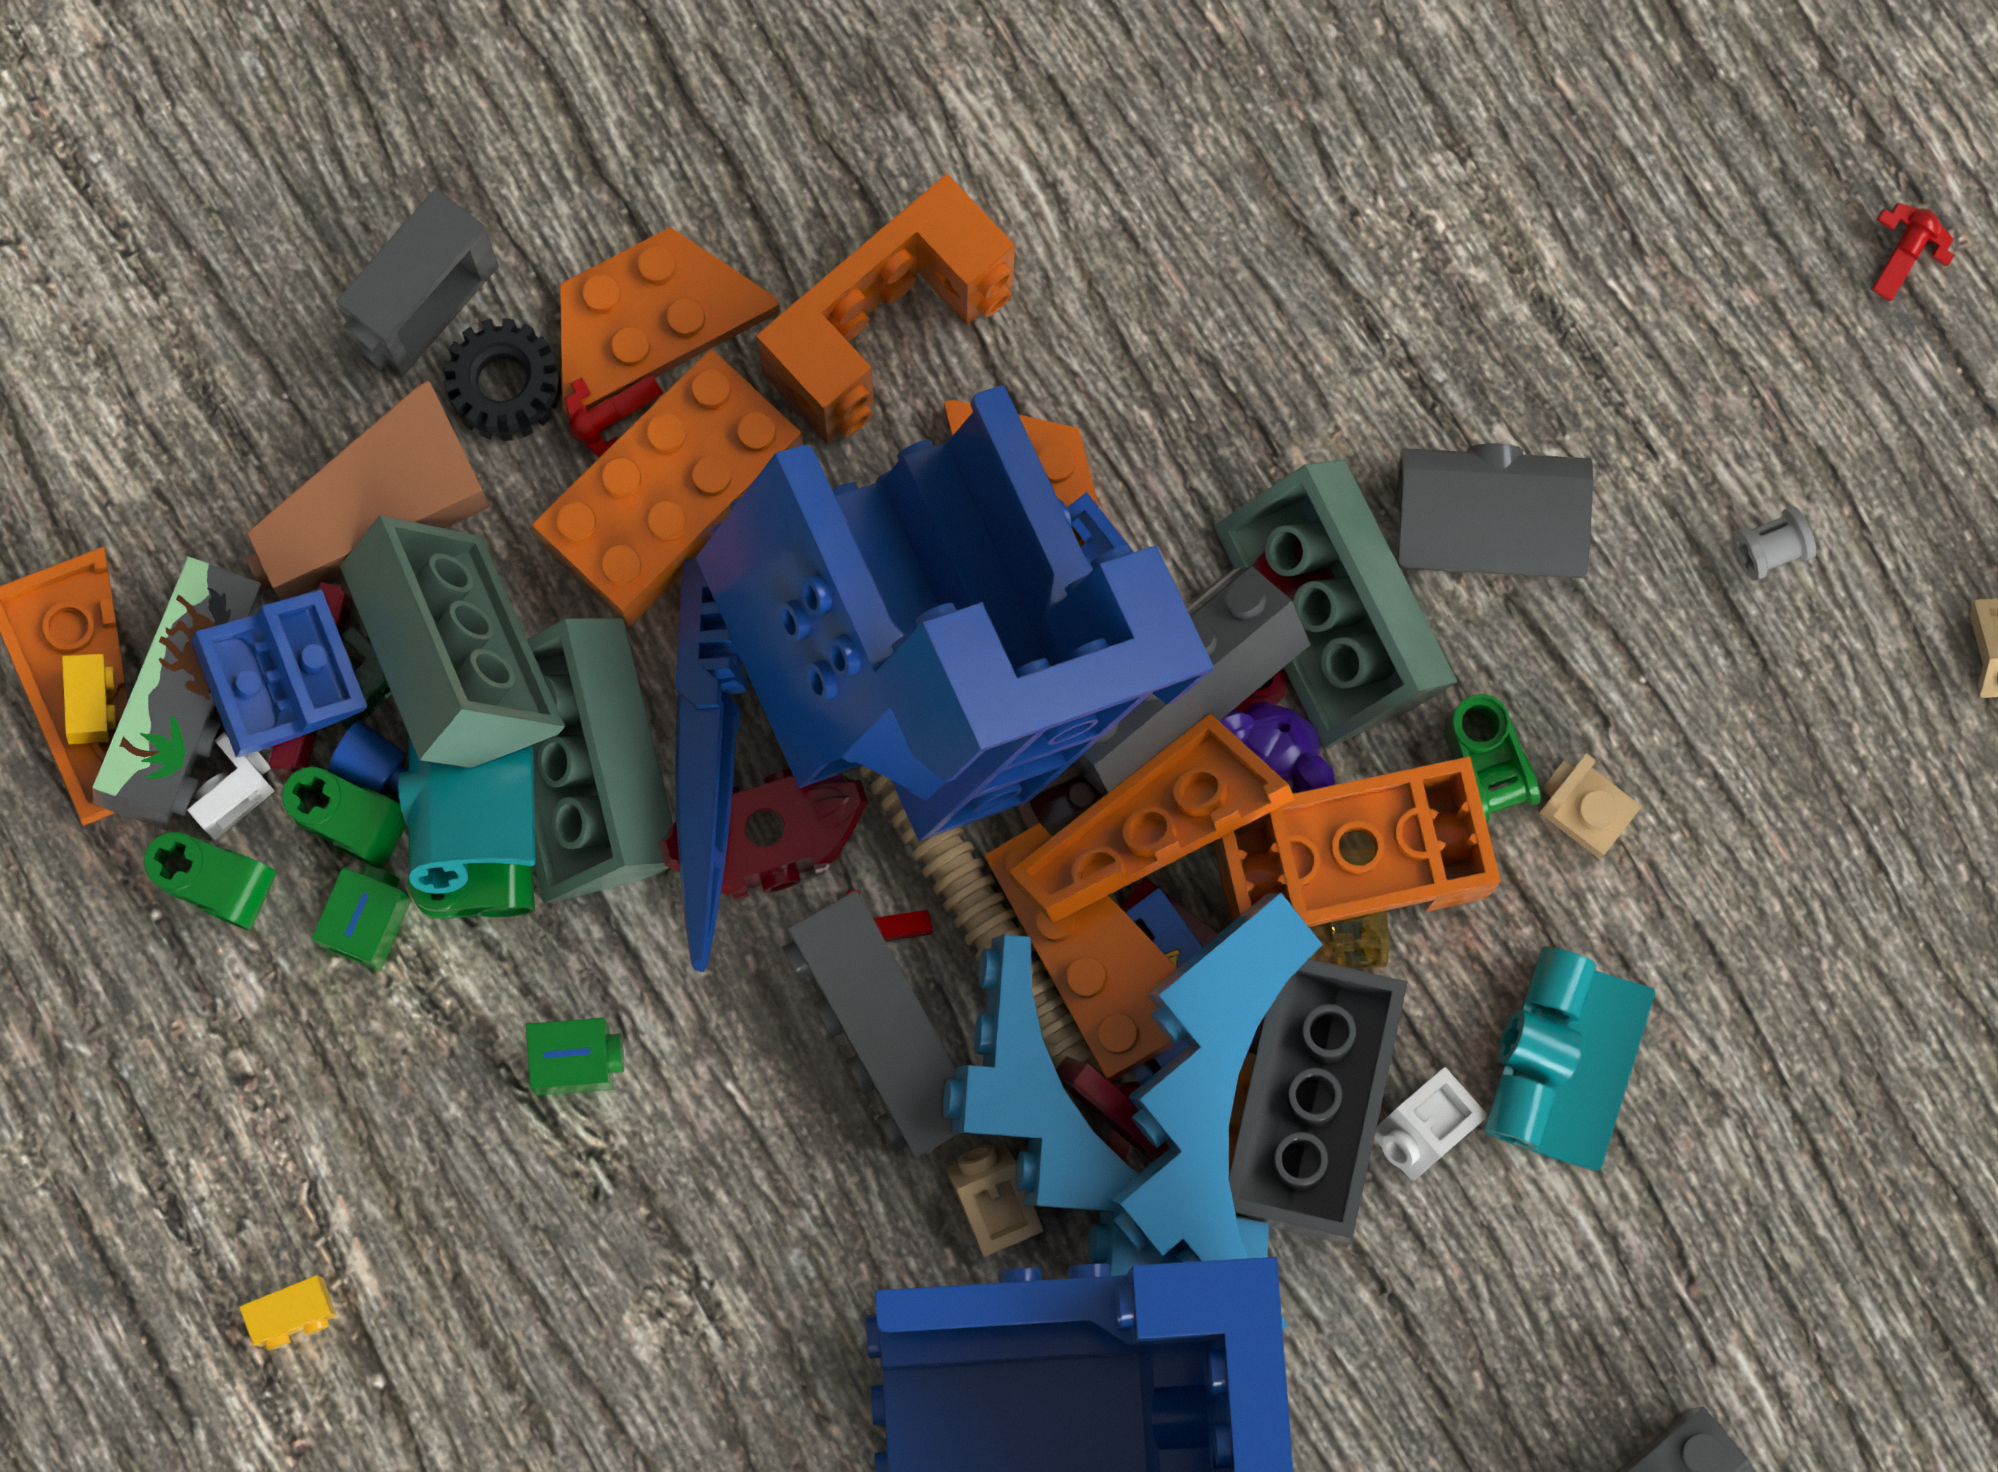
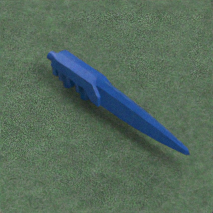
(704, 755)

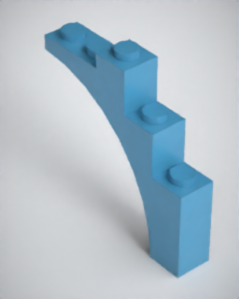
(1023, 1098)
(1188, 1103)

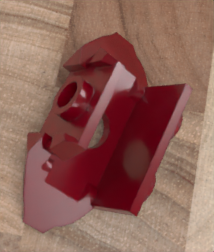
(816, 828)

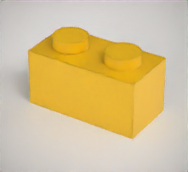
(85, 698)
(288, 1311)

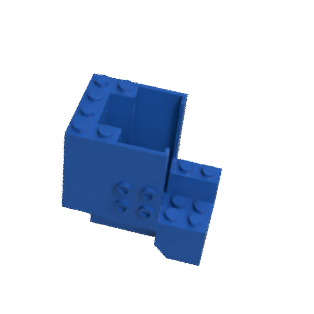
(942, 621)
(1086, 1371)

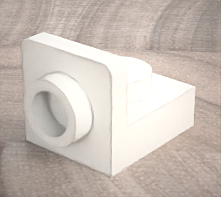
(229, 798)
(1428, 1124)

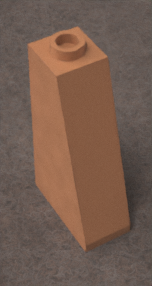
(397, 469)

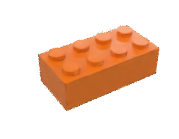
(664, 487)

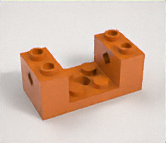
(808, 344)
(1424, 834)

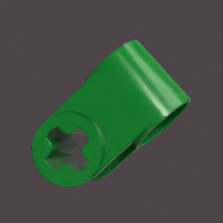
(1495, 760)
(354, 820)
(218, 881)
(489, 892)

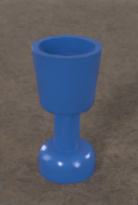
(368, 759)

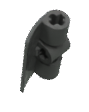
(1494, 511)

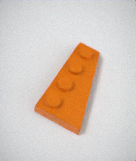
(60, 615)
(1157, 815)
(1097, 964)

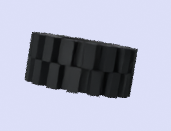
(502, 343)

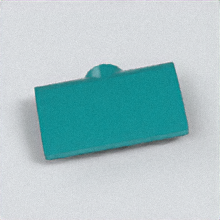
(467, 817)
(1568, 1059)

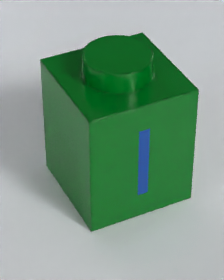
(362, 916)
(573, 1056)

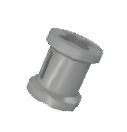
(1774, 543)

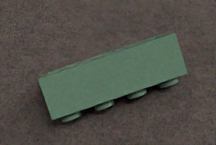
(1367, 634)
(449, 643)
(600, 777)

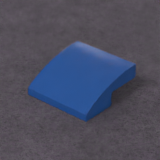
(278, 673)

